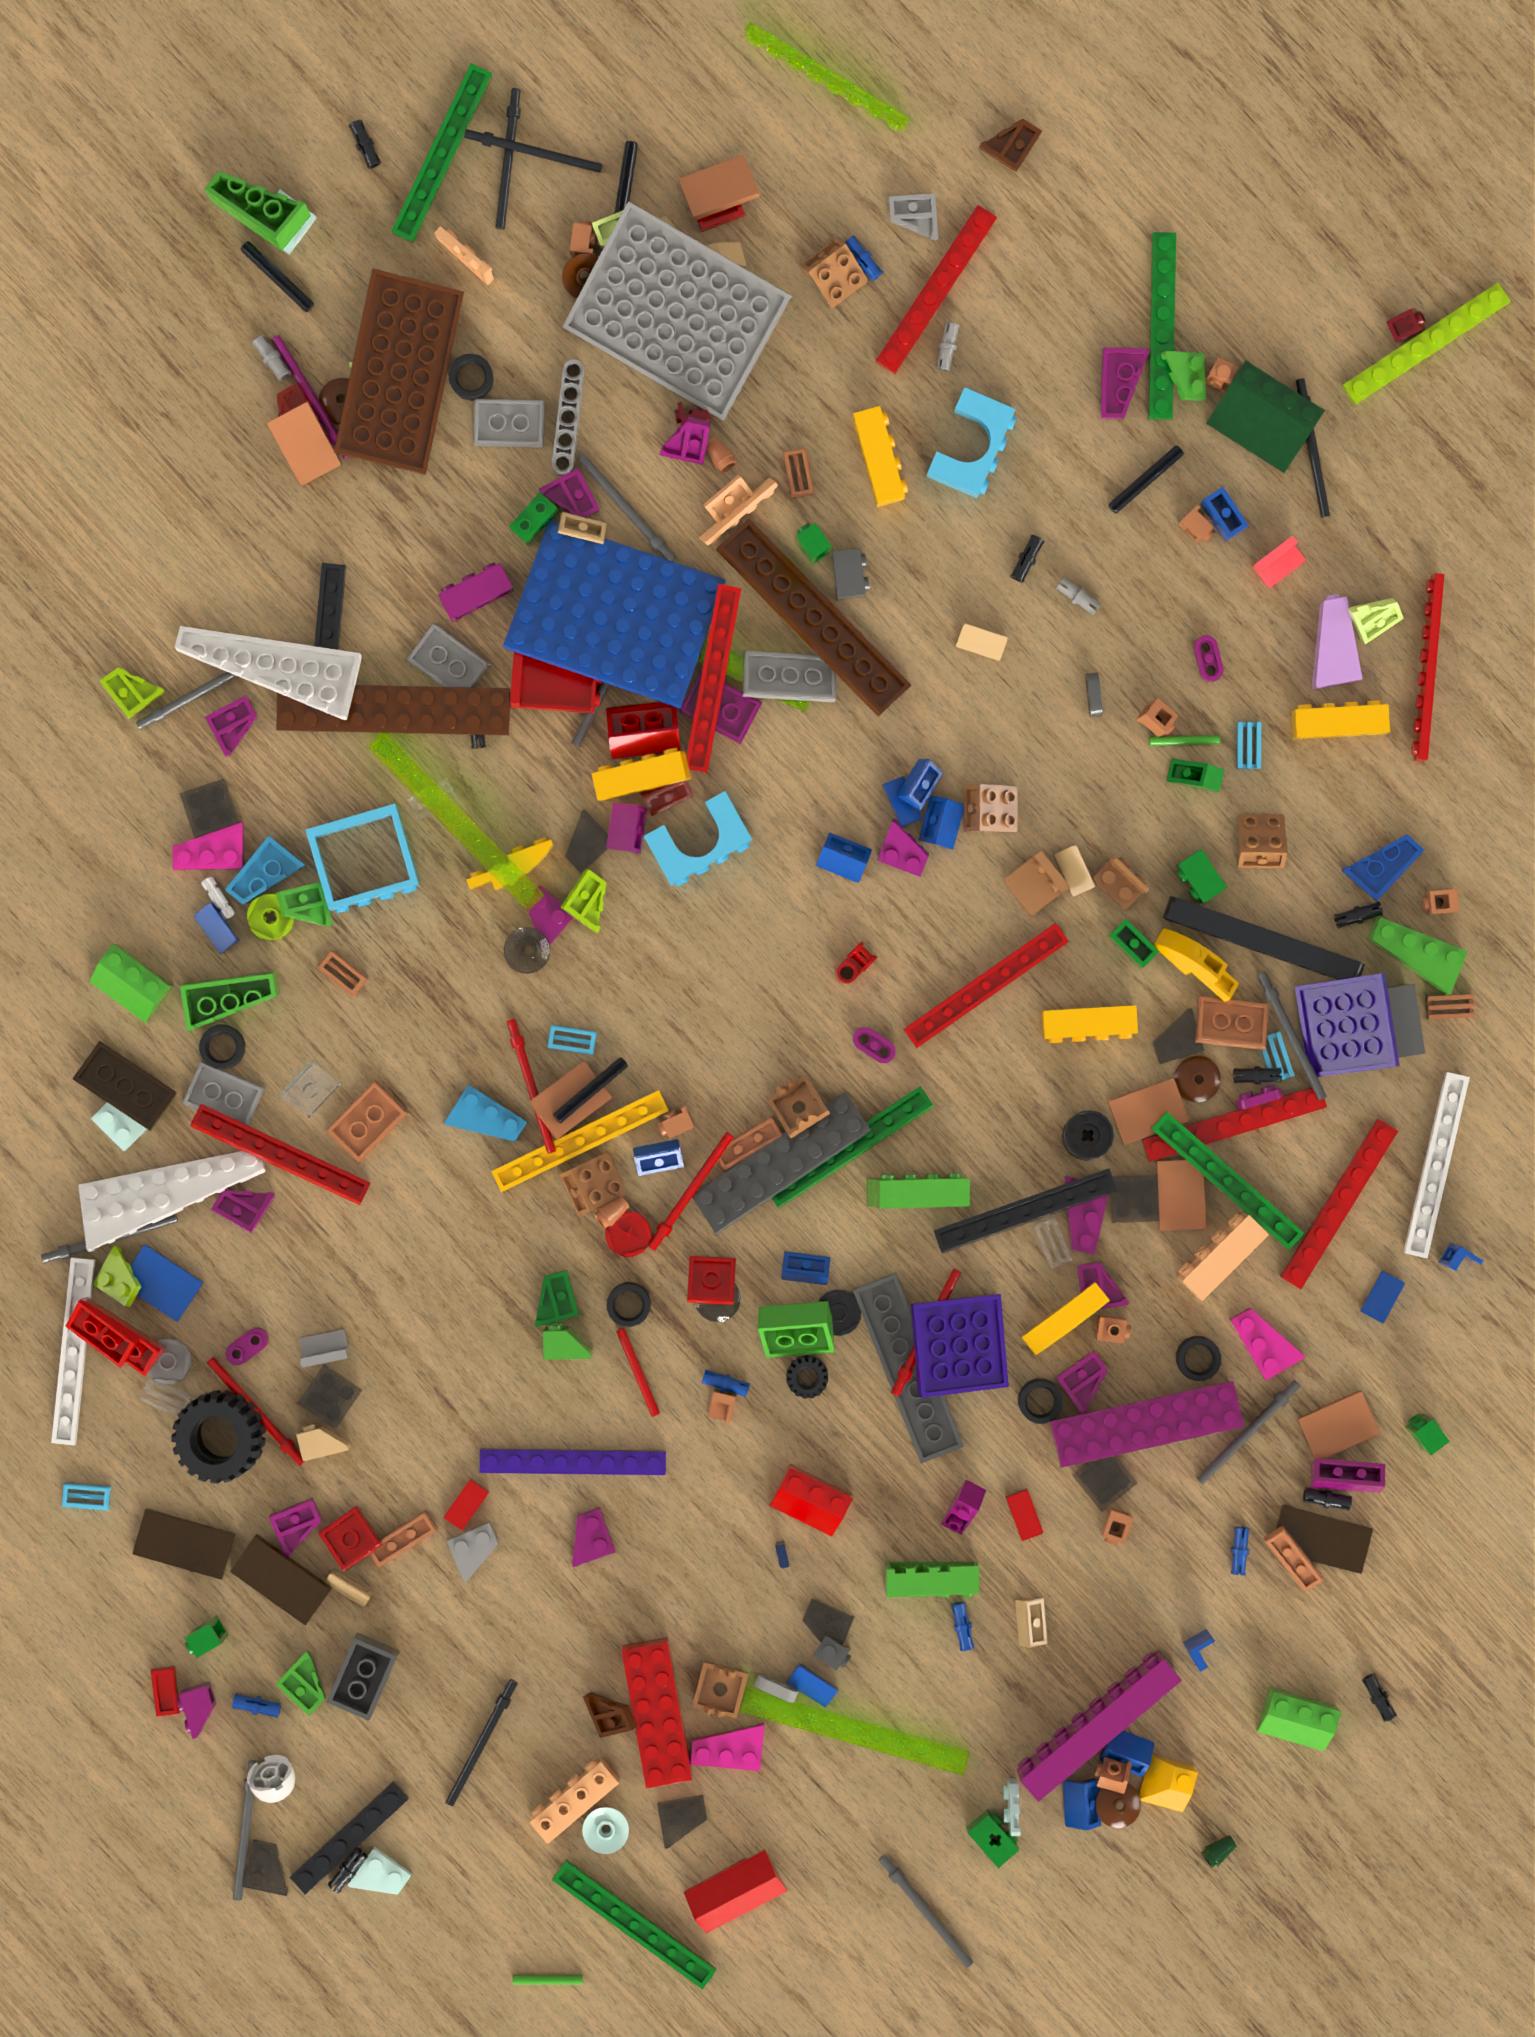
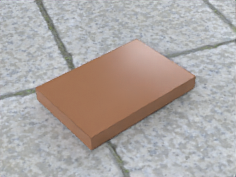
(718, 187)
(304, 443)
(1232, 1023)
(561, 1092)
(1141, 1109)
(367, 1121)
(1180, 1196)
(1338, 1425)

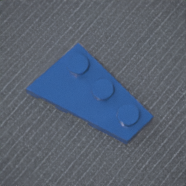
(1383, 868)

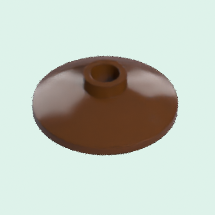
(571, 273)
(329, 395)
(1186, 1074)
(1109, 1814)

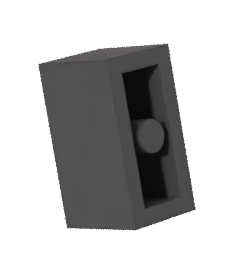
(848, 573)

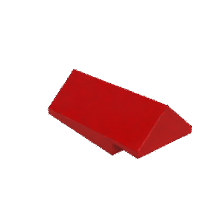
(114, 1336)
(734, 1891)

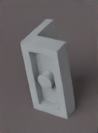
(324, 1348)

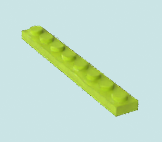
(1426, 343)

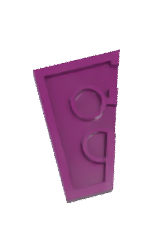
(1119, 378)
(1086, 1223)

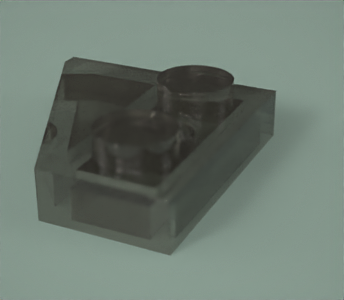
(587, 843)
(1178, 1039)
(680, 1817)
(265, 1869)

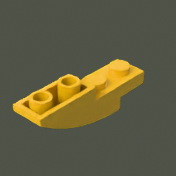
(523, 858)
(1193, 957)

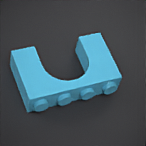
(971, 476)
(679, 866)

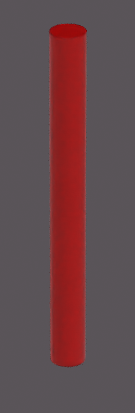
(637, 1371)

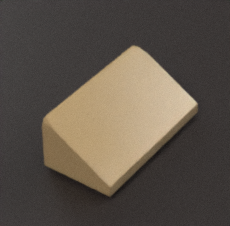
(582, 528)
(981, 642)
(1074, 870)
(349, 1588)
(1031, 1622)

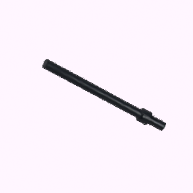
(513, 113)
(488, 139)
(1314, 458)
(502, 1702)

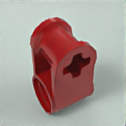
(856, 963)

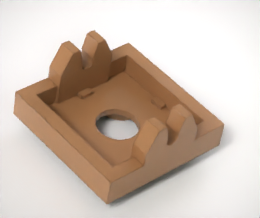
(794, 1092)
(723, 1705)

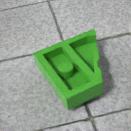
(1187, 374)
(305, 904)
(303, 1684)

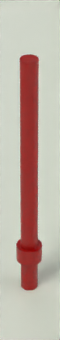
(517, 1043)
(665, 1227)
(905, 1373)
(286, 1445)

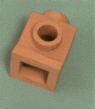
(582, 238)
(1221, 375)
(1197, 525)
(1158, 717)
(1449, 901)
(676, 1123)
(1103, 1327)
(1119, 1535)
(1113, 1775)

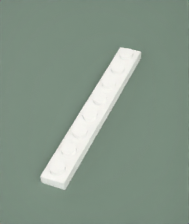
(1436, 1165)
(72, 1356)

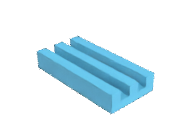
(1249, 725)
(593, 1034)
(1277, 1035)
(106, 1497)

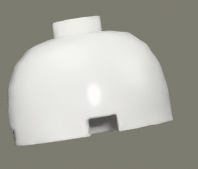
(272, 1779)

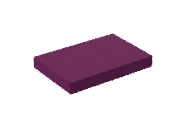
(735, 711)

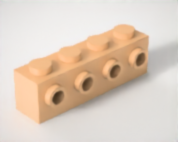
(574, 1800)

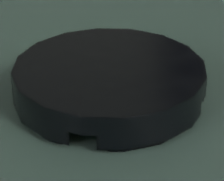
(844, 1311)

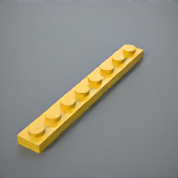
(580, 1140)

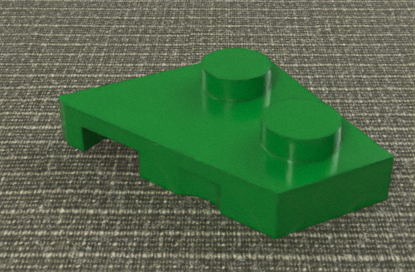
(556, 1299)

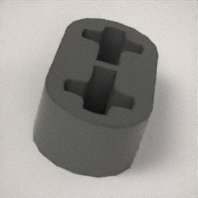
(1093, 694)

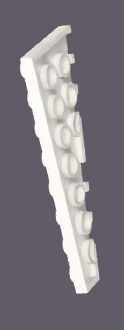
(302, 672)
(137, 1199)

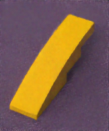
(1065, 1318)

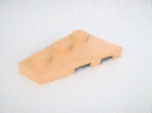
(465, 254)

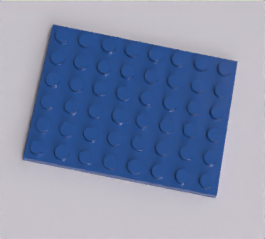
(614, 615)

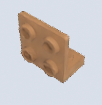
(835, 272)
(990, 808)
(1262, 841)
(1120, 882)
(1036, 883)
(593, 1184)

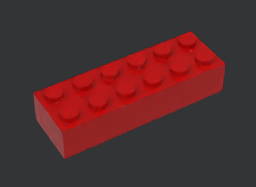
(657, 1712)

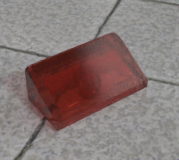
(666, 796)

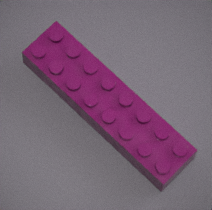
(1146, 1424)
(1097, 1725)

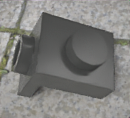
(832, 1653)

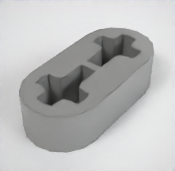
(776, 1688)

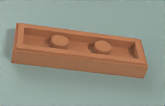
(749, 1143)
(403, 1538)
(1293, 1558)

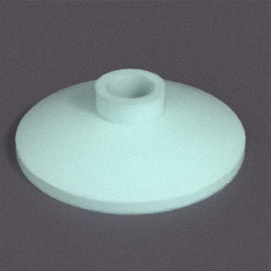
(602, 1841)

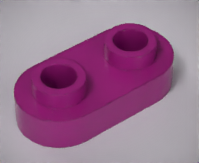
(1210, 658)
(874, 1044)
(1249, 1100)
(246, 1346)

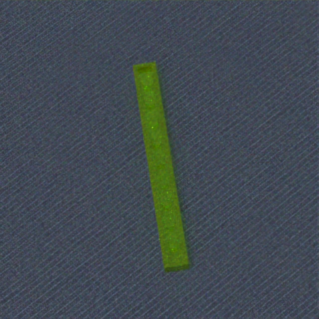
(456, 821)
(854, 1731)

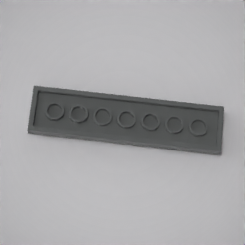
(779, 1165)
(891, 1331)

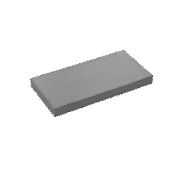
(787, 677)

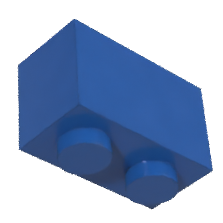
(1224, 514)

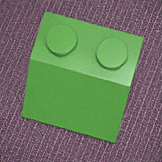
(564, 1343)

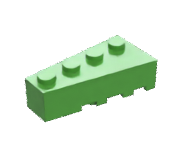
(262, 211)
(1424, 955)
(220, 997)
(918, 1192)
(931, 1579)

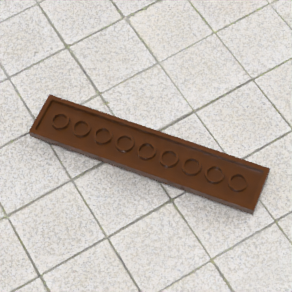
(813, 617)
(406, 711)

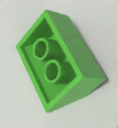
(130, 982)
(796, 1329)
(1298, 1719)

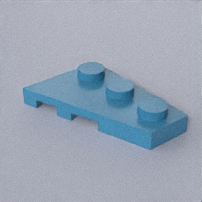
(263, 871)
(484, 1115)

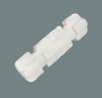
(218, 898)

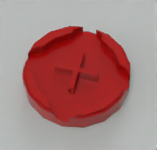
(629, 1234)

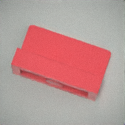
(1279, 562)

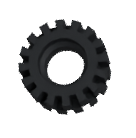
(802, 1390)

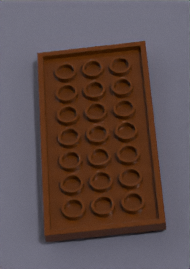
(398, 371)

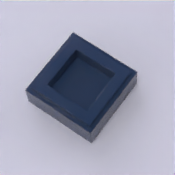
(782, 1554)

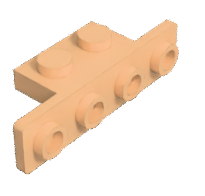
(733, 503)

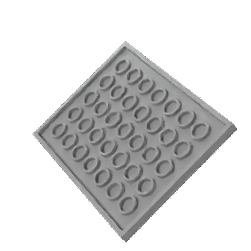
(676, 310)

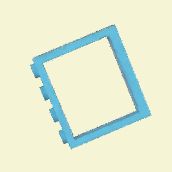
(350, 822)

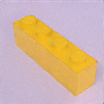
(878, 456)
(1340, 721)
(641, 775)
(1089, 1022)

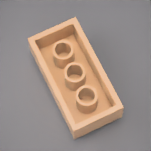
(1221, 1255)

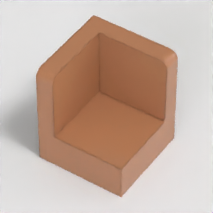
(722, 1406)

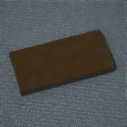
(124, 1086)
(1327, 1538)
(183, 1544)
(281, 1579)

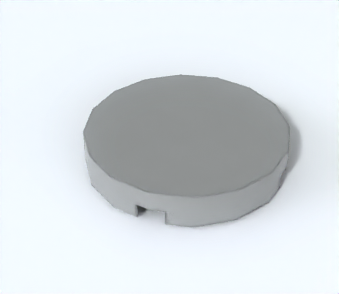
(173, 1363)

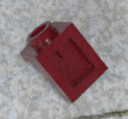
(1406, 324)
(695, 413)

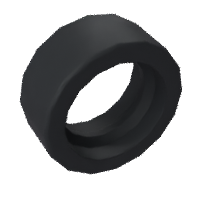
(469, 359)
(204, 1047)
(616, 1317)
(1216, 1358)
(1040, 1383)

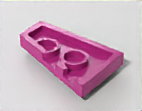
(212, 851)
(1265, 1345)
(730, 1750)

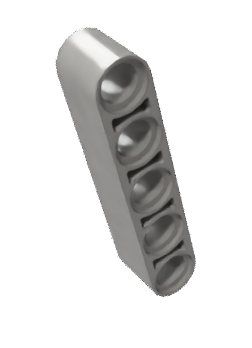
(568, 406)

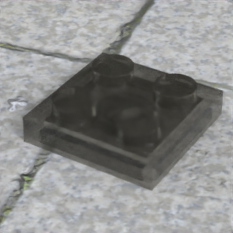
(209, 808)
(1135, 1199)
(329, 1396)
(1104, 1480)

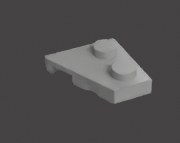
(915, 213)
(472, 1548)

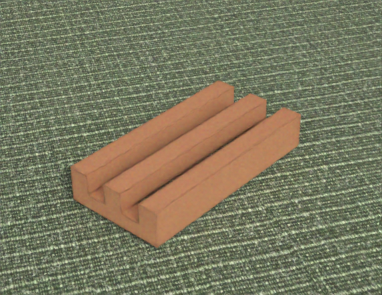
(801, 492)
(358, 985)
(1471, 1005)

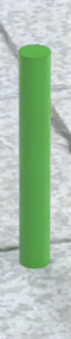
(1184, 740)
(547, 1979)

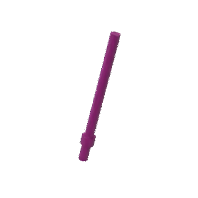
(299, 377)

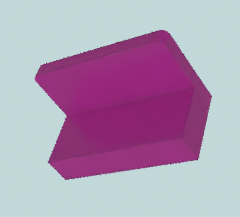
(626, 827)

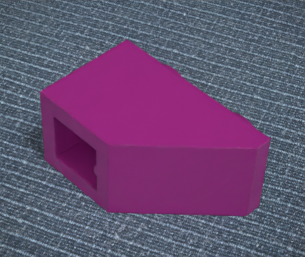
(964, 1507)
(197, 1705)

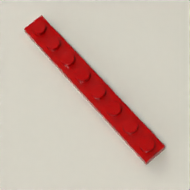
(936, 289)
(1428, 657)
(713, 677)
(986, 985)
(1241, 1121)
(280, 1154)
(1339, 1204)

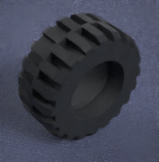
(198, 1457)

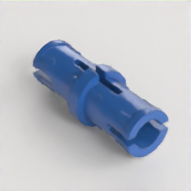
(864, 258)
(725, 1383)
(1240, 1550)
(962, 1626)
(256, 1705)

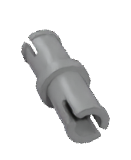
(947, 347)
(271, 358)
(1078, 595)

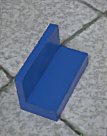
(941, 822)
(844, 857)
(1455, 1254)
(1197, 1643)
(1130, 1748)
(1080, 1804)

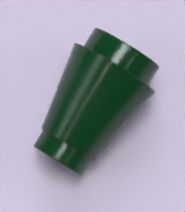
(1218, 1851)

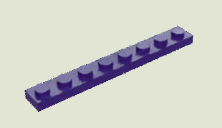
(573, 1461)

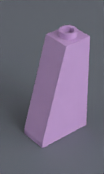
(1336, 647)

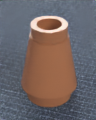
(720, 455)
(611, 1212)

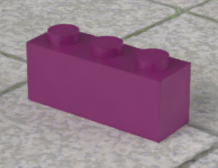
(475, 591)
(1348, 1475)

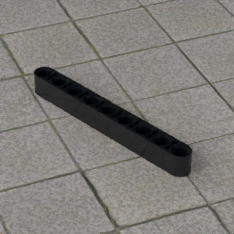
(1261, 940)

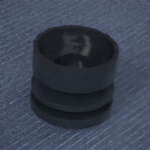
(1101, 1136)

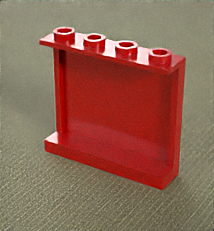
(551, 688)

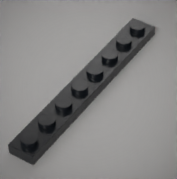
(1025, 1211)

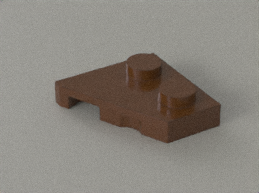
(1012, 144)
(609, 1715)

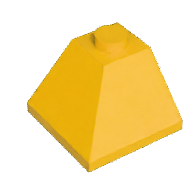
(1168, 1783)

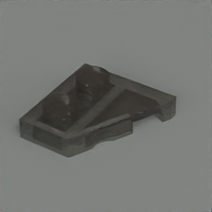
(827, 1620)

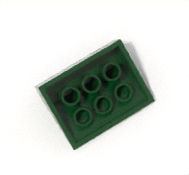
(1265, 416)

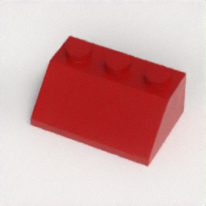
(642, 729)
(811, 1500)

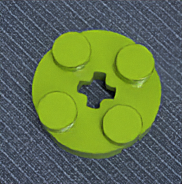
(258, 921)

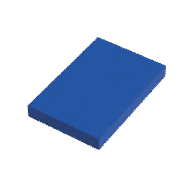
(164, 1283)

